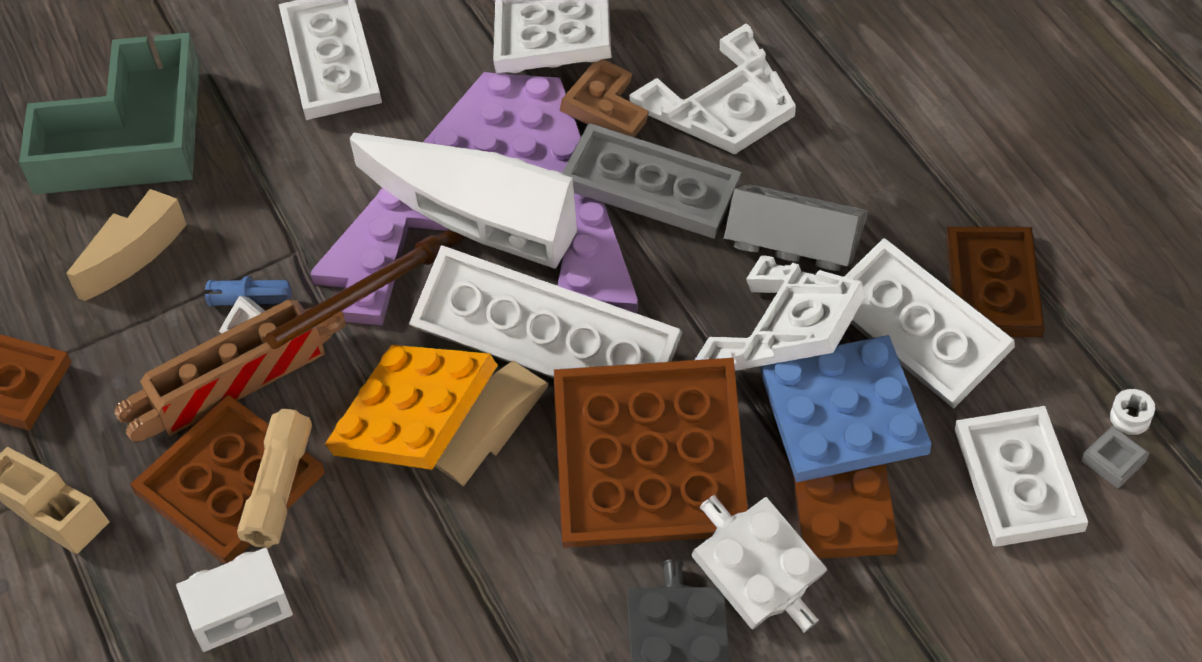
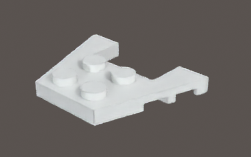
(731, 109)
(801, 320)

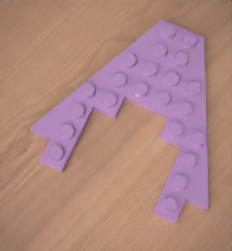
(506, 117)

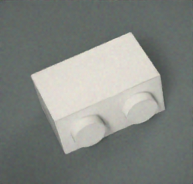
(233, 599)

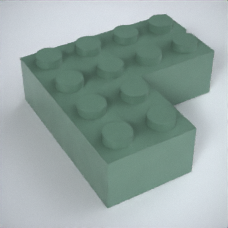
(120, 139)

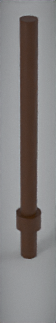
(424, 253)

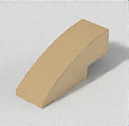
(126, 245)
(491, 420)
(47, 502)

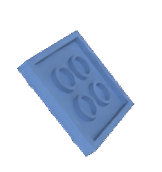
(845, 409)

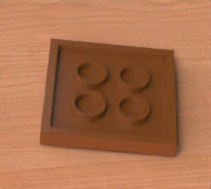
(211, 476)

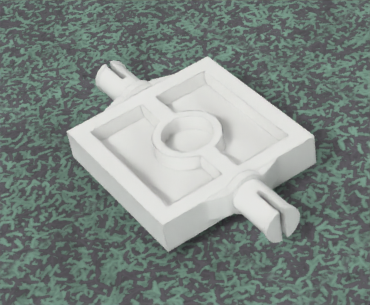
(759, 563)

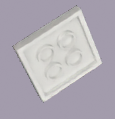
(549, 33)

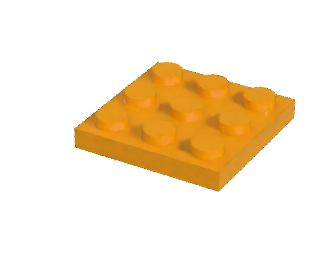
(411, 406)

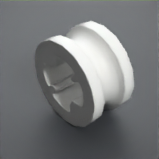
(1129, 424)

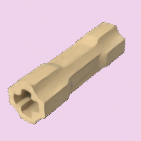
(266, 508)

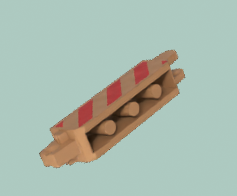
(228, 364)

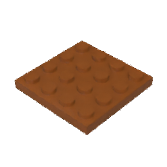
(647, 450)

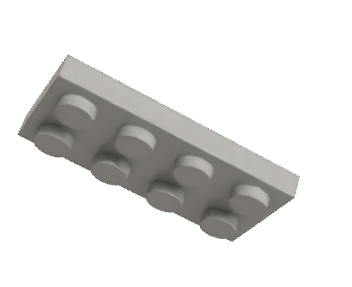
(652, 180)

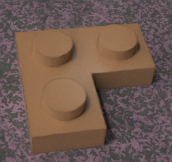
(598, 100)

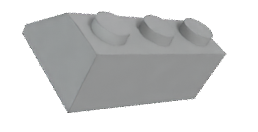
(795, 226)

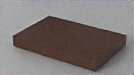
(997, 276)

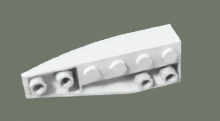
(476, 194)

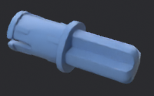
(260, 291)

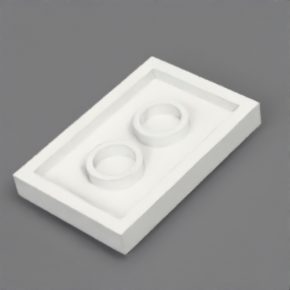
(1020, 476)

